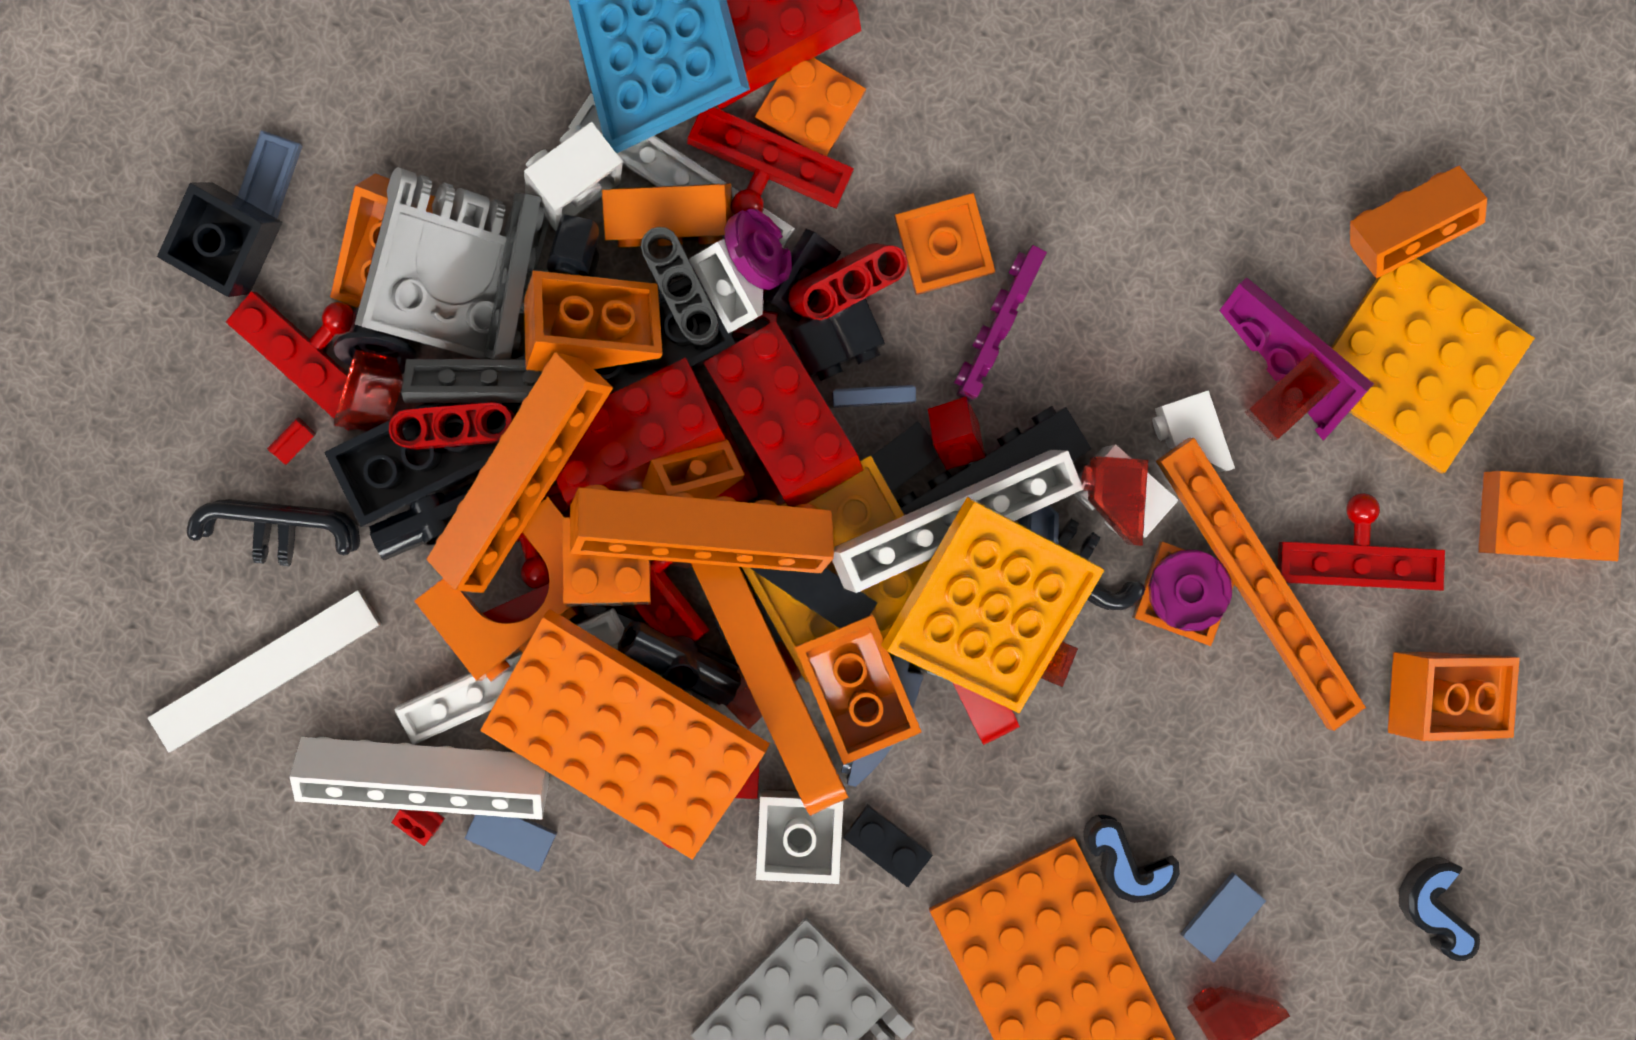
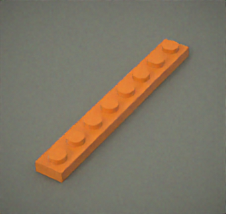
(1260, 583)

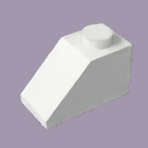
(726, 287)
(1195, 419)

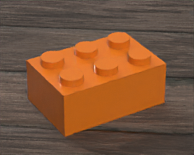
(1551, 515)

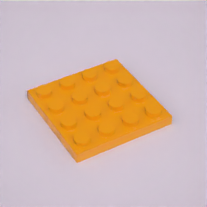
(1431, 360)
(856, 509)
(992, 606)

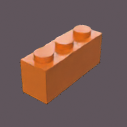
(682, 209)
(1418, 221)

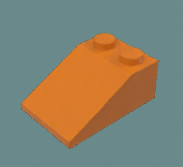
(361, 237)
(590, 319)
(858, 689)
(1453, 696)

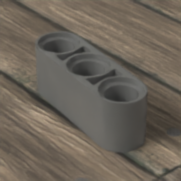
(674, 266)

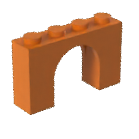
(476, 639)

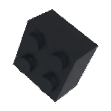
(219, 239)

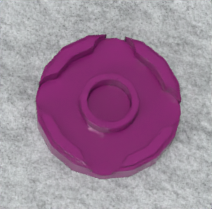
(756, 249)
(1190, 590)

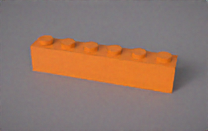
(519, 473)
(700, 530)

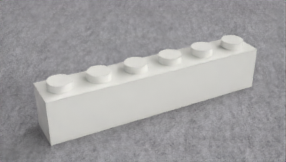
(918, 534)
(418, 778)

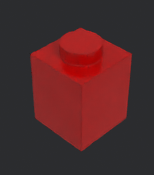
(956, 433)

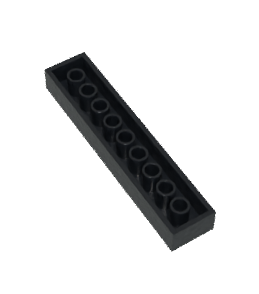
(387, 478)

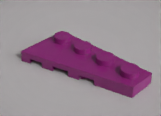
(1005, 306)
(1285, 343)

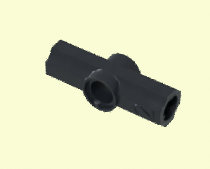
(418, 525)
(679, 662)

